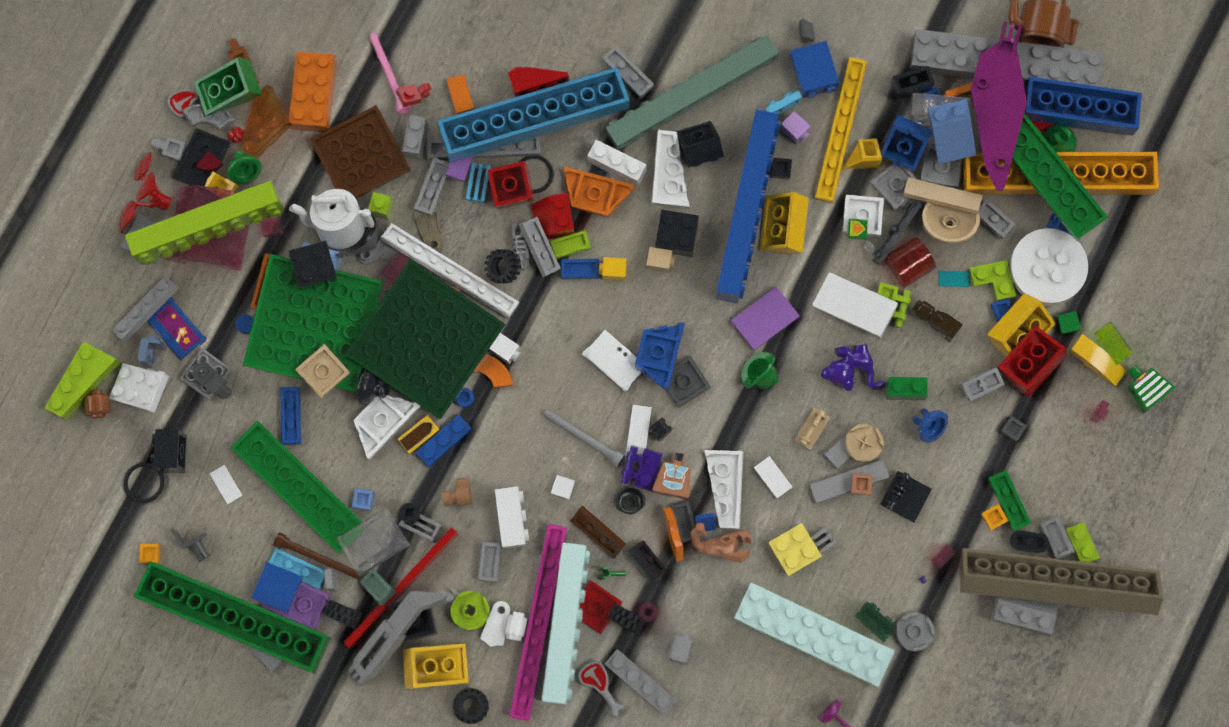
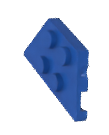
(659, 353)

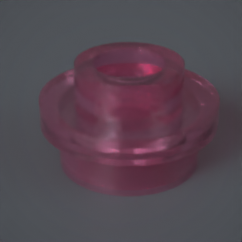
(648, 605)

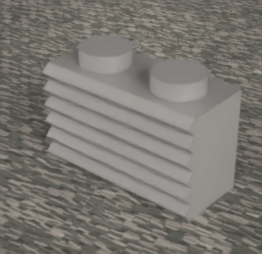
(415, 137)
(681, 648)

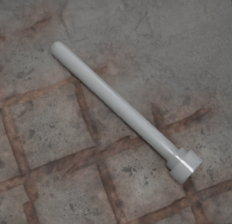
(615, 457)

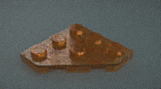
(265, 123)

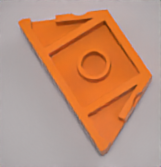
(594, 192)

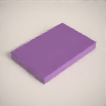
(765, 318)
(306, 607)

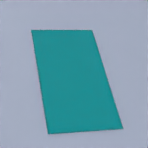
(954, 278)

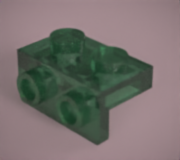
(873, 620)

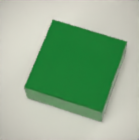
(1068, 322)

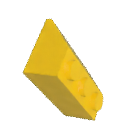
(784, 223)
(1019, 322)

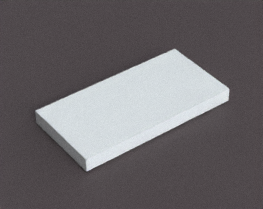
(855, 305)

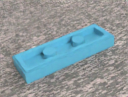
(311, 574)

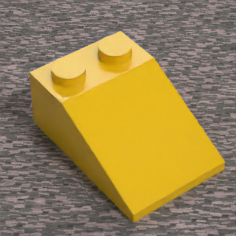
(435, 666)

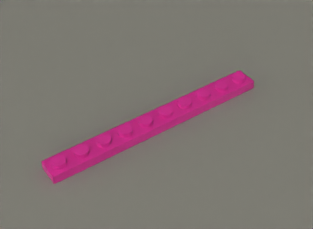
(538, 623)

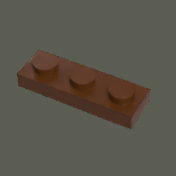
(598, 532)

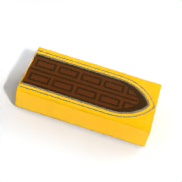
(418, 434)

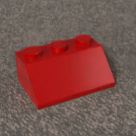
(1032, 361)

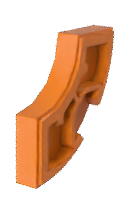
(494, 371)
(673, 534)

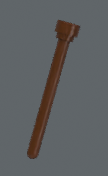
(282, 541)

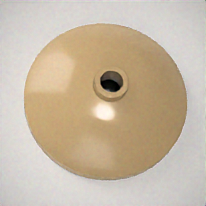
(937, 217)

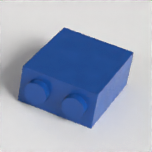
(814, 69)

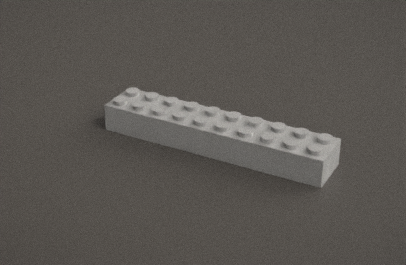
(959, 54)

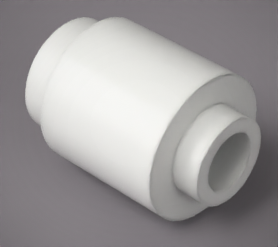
(516, 626)

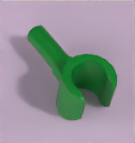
(607, 573)

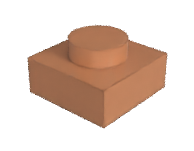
(861, 484)

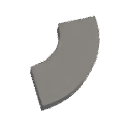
(196, 116)

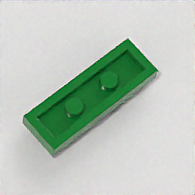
(1009, 500)

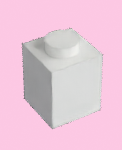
(505, 349)

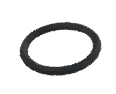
(550, 169)
(126, 483)

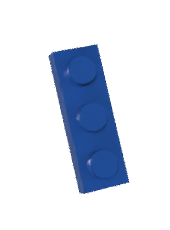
(443, 440)

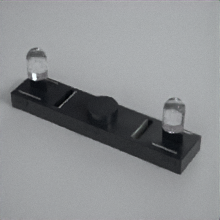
(895, 231)

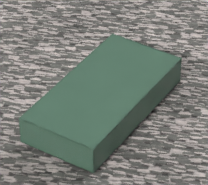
(377, 587)

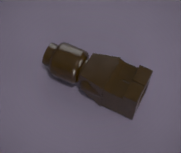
(938, 320)

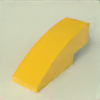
(1097, 360)

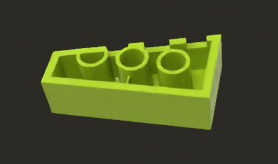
(83, 375)

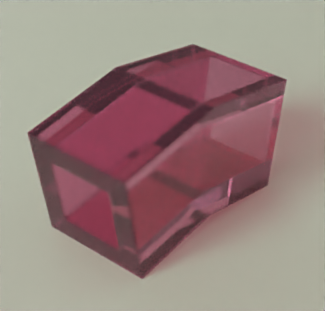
(943, 556)

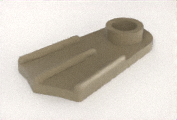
(430, 230)

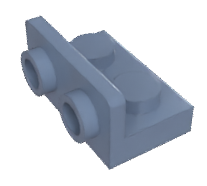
(147, 353)

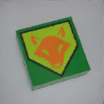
(857, 229)

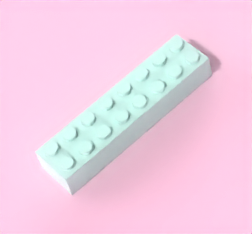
(565, 623)
(814, 635)

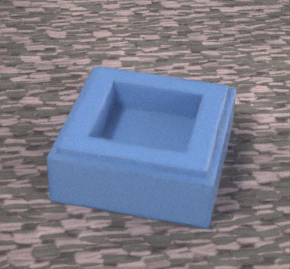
(363, 499)

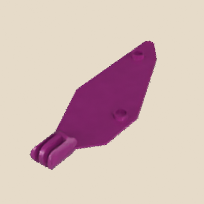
(999, 104)

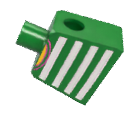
(1148, 387)

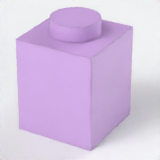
(795, 128)

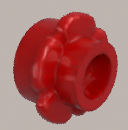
(236, 135)

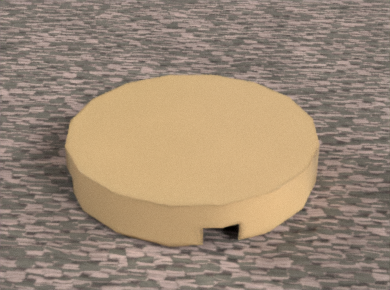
(864, 443)

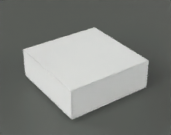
(563, 487)

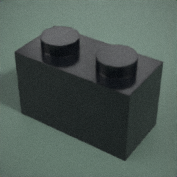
(912, 82)

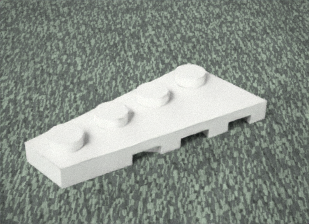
(668, 176)
(726, 481)

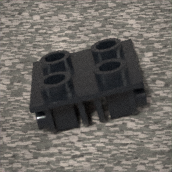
(905, 496)

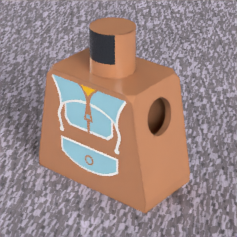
(674, 478)

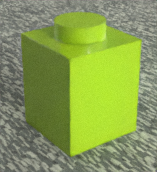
(381, 205)

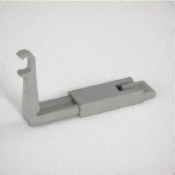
(391, 633)

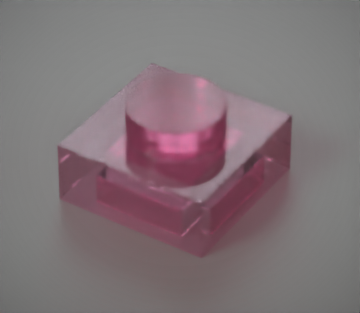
(272, 226)
(1100, 412)

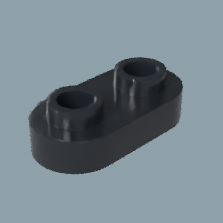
(1028, 541)

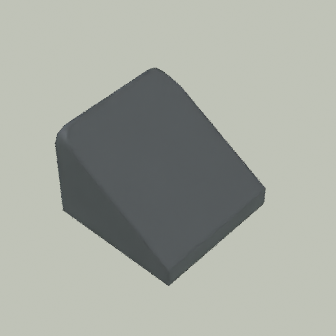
(806, 31)

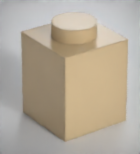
(660, 260)

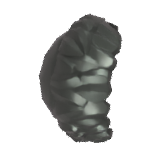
(629, 499)

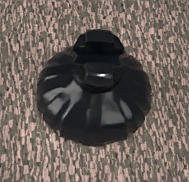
(369, 388)

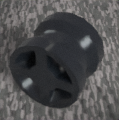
(660, 429)
(412, 515)

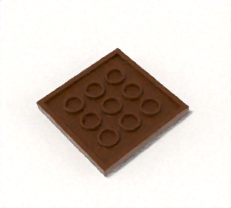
(360, 153)

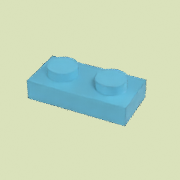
(788, 101)

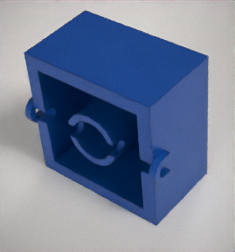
(906, 143)

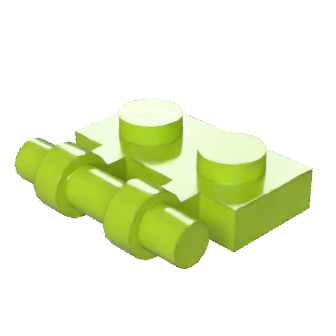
(890, 292)

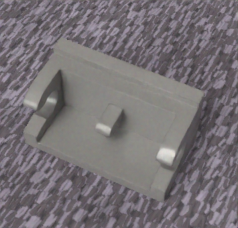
(981, 383)

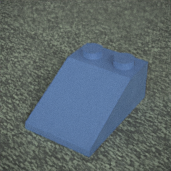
(952, 131)

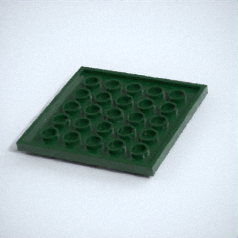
(425, 339)

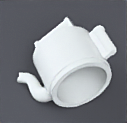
(335, 218)

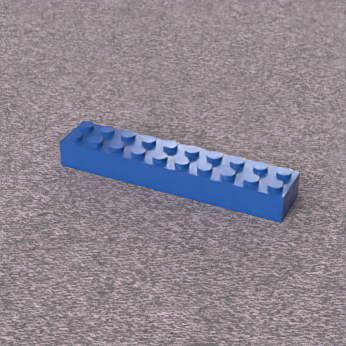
(746, 210)

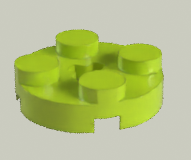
(460, 605)

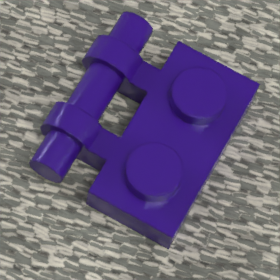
(647, 470)

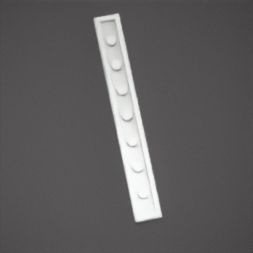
(450, 270)

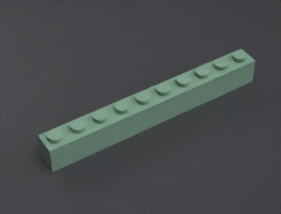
(692, 92)

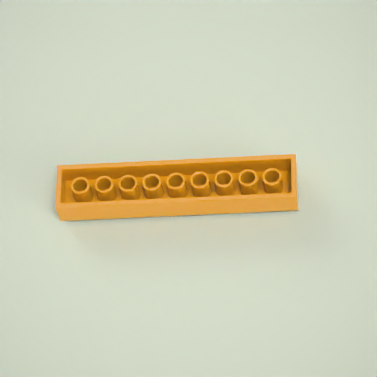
(1097, 171)

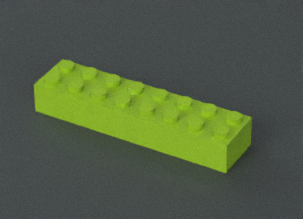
(205, 223)

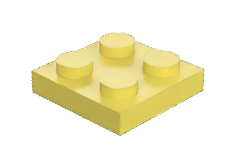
(795, 549)

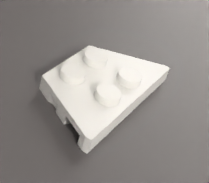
(381, 421)

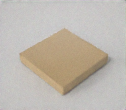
(322, 371)

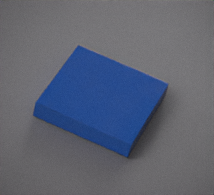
(277, 587)

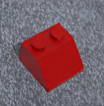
(554, 215)

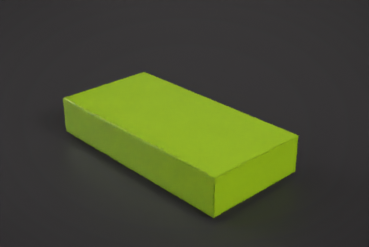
(570, 244)

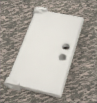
(613, 361)

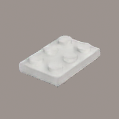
(138, 387)

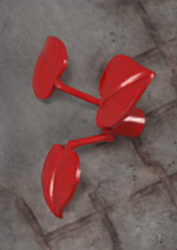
(148, 187)

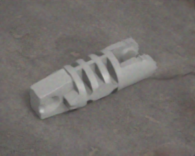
(520, 247)

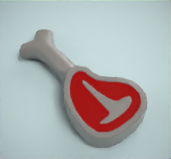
(182, 99)
(595, 676)

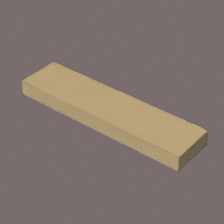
(942, 195)

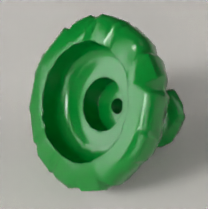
(1061, 138)
(243, 168)

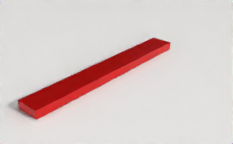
(404, 584)

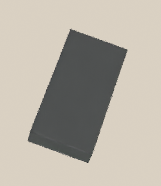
(684, 519)

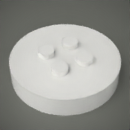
(1048, 266)

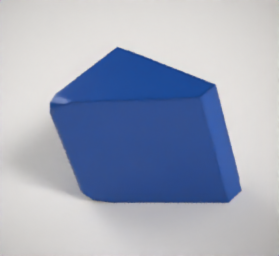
(708, 520)

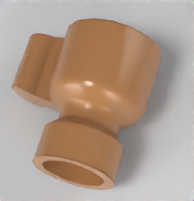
(460, 495)

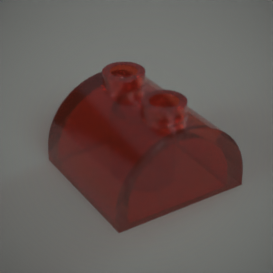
(910, 262)

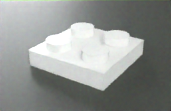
(865, 209)

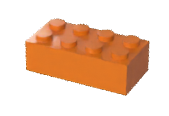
(312, 91)

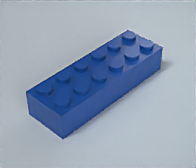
(1082, 106)

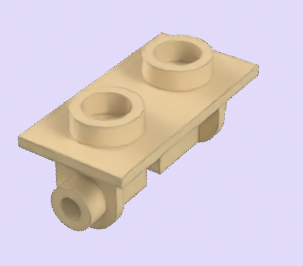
(812, 428)

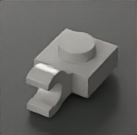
(170, 149)

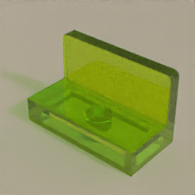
(1114, 343)

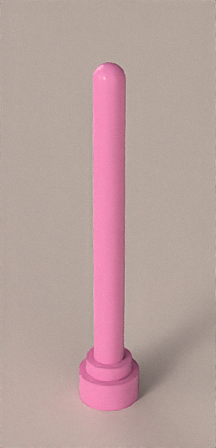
(388, 72)

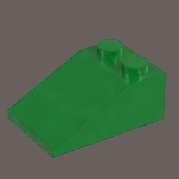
(228, 86)

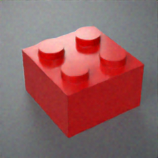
(511, 185)

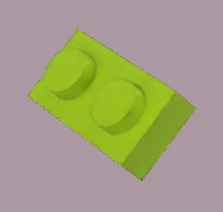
(1082, 543)

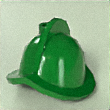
(760, 371)

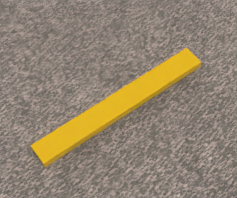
(840, 130)

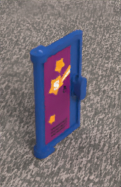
(172, 323)

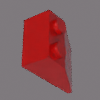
(531, 79)

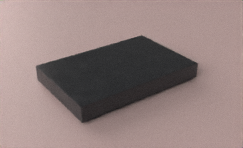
(197, 148)

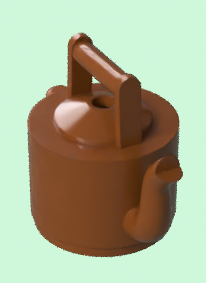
(1044, 22)

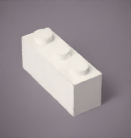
(616, 163)
(511, 517)

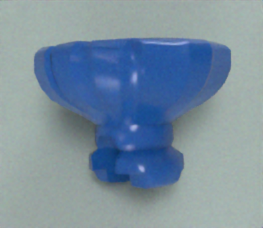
(931, 424)

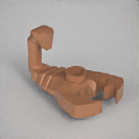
(724, 546)

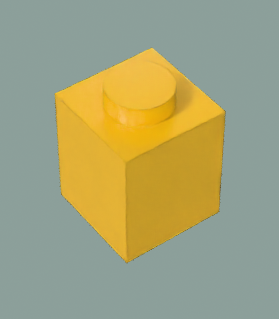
(613, 269)

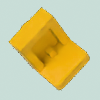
(218, 181)

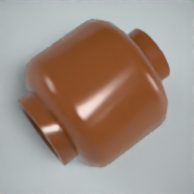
(97, 404)

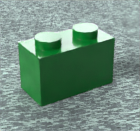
(906, 388)

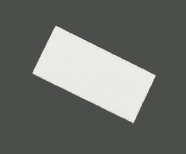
(225, 484)

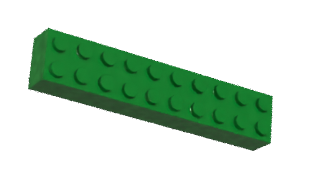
(232, 617)

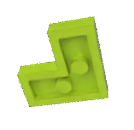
(996, 274)

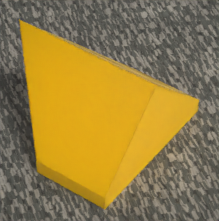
(864, 155)

